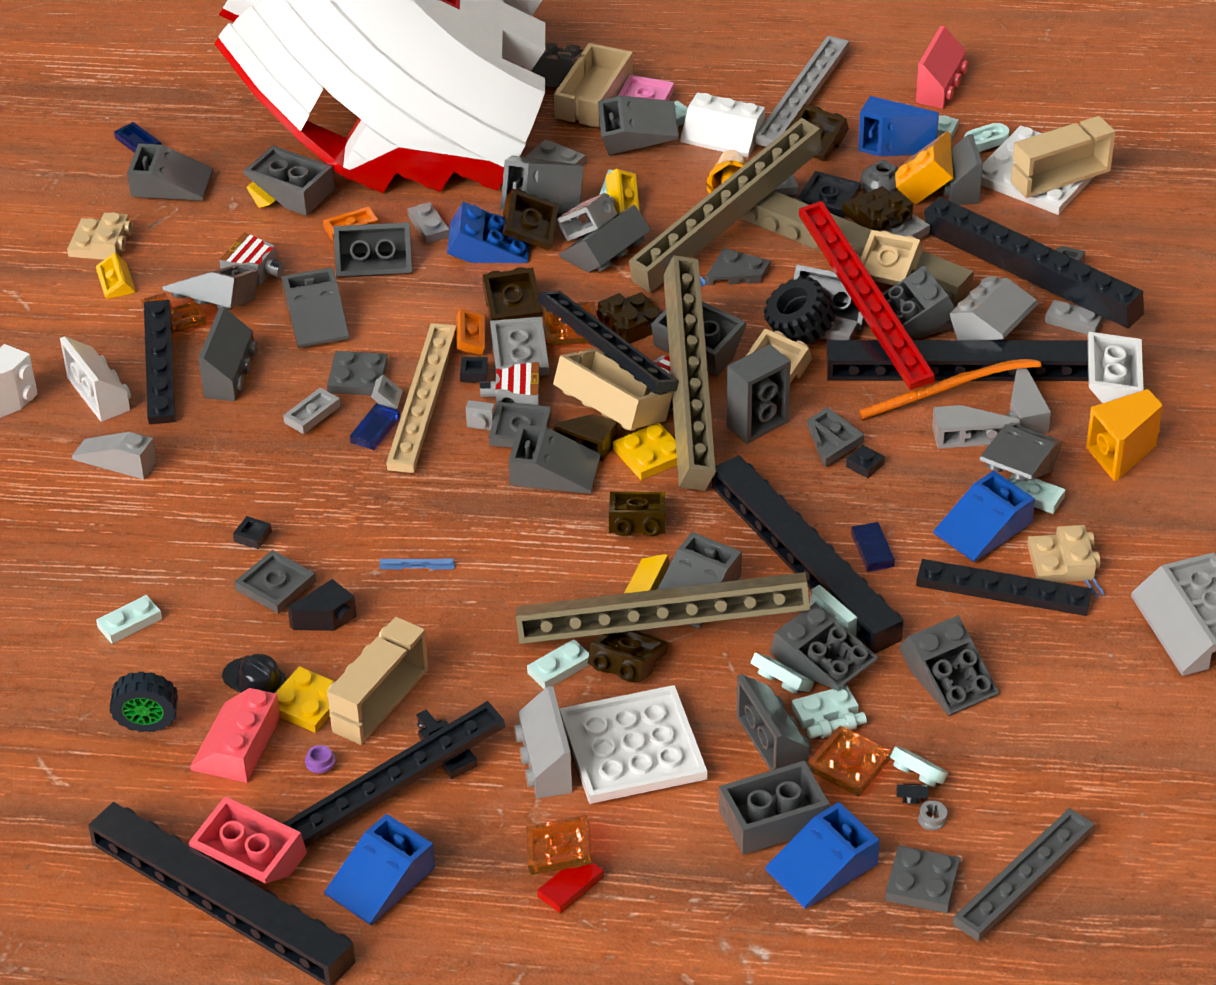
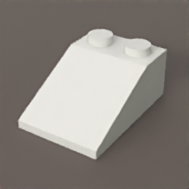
(16, 380)

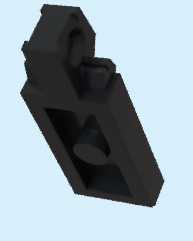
(459, 764)

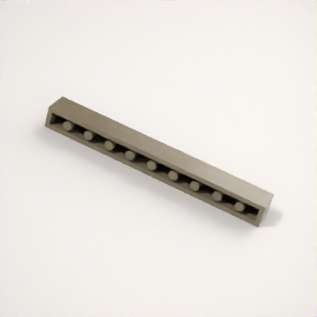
(727, 203)
(781, 216)
(689, 367)
(662, 608)

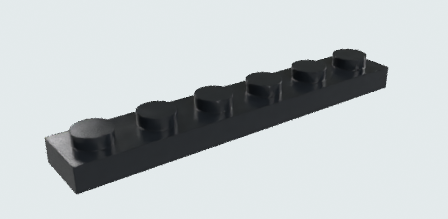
(159, 362)
(1004, 587)

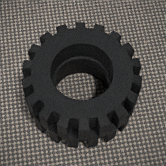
(800, 310)

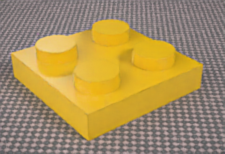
(647, 451)
(305, 699)

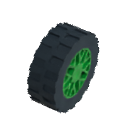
(143, 702)

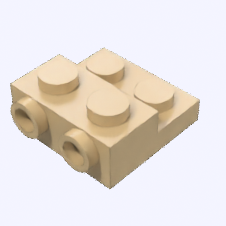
(100, 237)
(890, 256)
(796, 352)
(1064, 555)

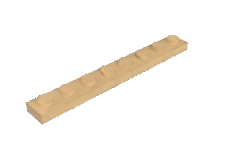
(421, 398)

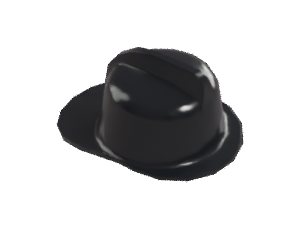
(253, 672)

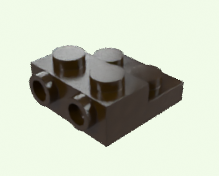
(832, 127)
(879, 209)
(529, 219)
(511, 294)
(628, 316)
(637, 513)
(626, 654)

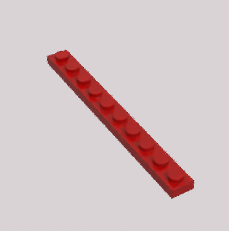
(866, 296)

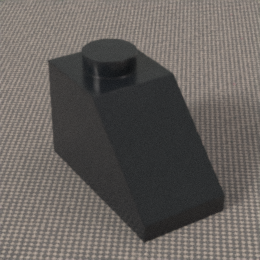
(323, 608)

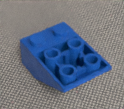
(895, 128)
(478, 238)
(986, 516)
(825, 856)
(381, 869)

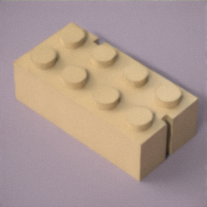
(593, 78)
(1062, 156)
(610, 389)
(377, 680)

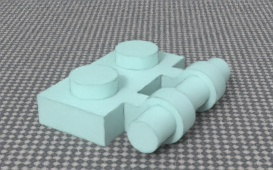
(827, 711)

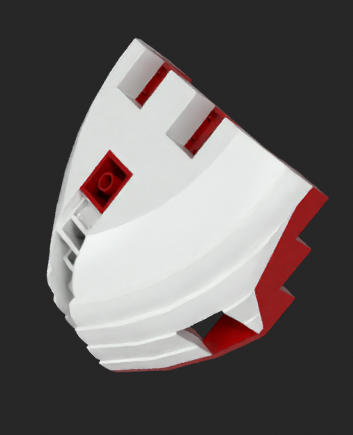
(428, 78)

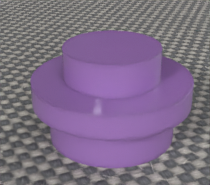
(320, 759)

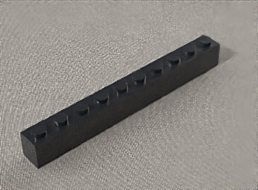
(1035, 262)
(947, 358)
(806, 551)
(223, 894)

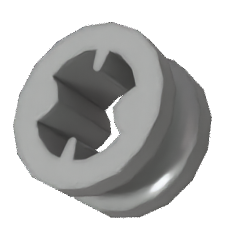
(932, 823)

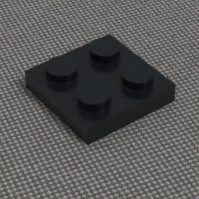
(829, 190)

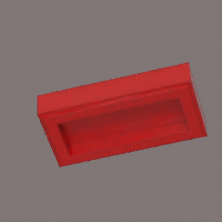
(569, 885)

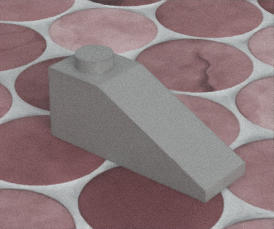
(1028, 403)
(966, 426)
(119, 452)

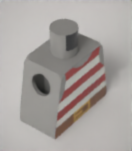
(598, 212)
(254, 254)
(514, 384)

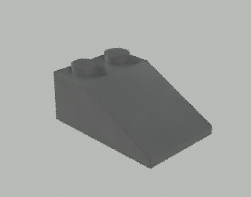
(292, 179)

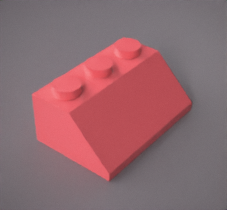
(940, 69)
(239, 735)
(250, 842)

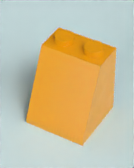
(1124, 431)

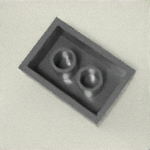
(758, 393)
(771, 806)

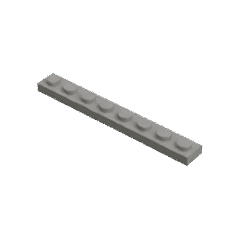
(803, 89)

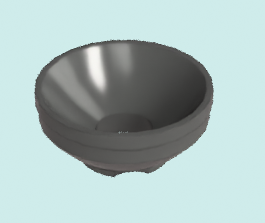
(872, 177)

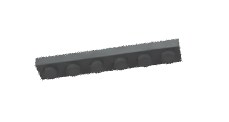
(1023, 874)

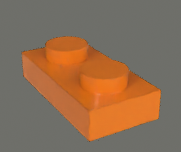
(357, 217)
(470, 331)

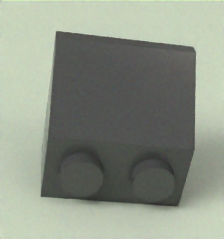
(967, 173)

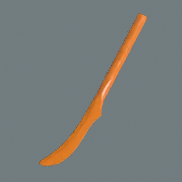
(944, 385)

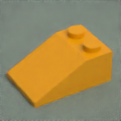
(926, 170)

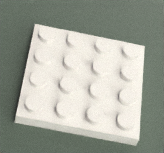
(997, 176)
(632, 744)

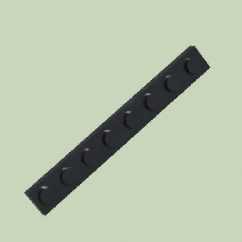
(608, 342)
(396, 773)

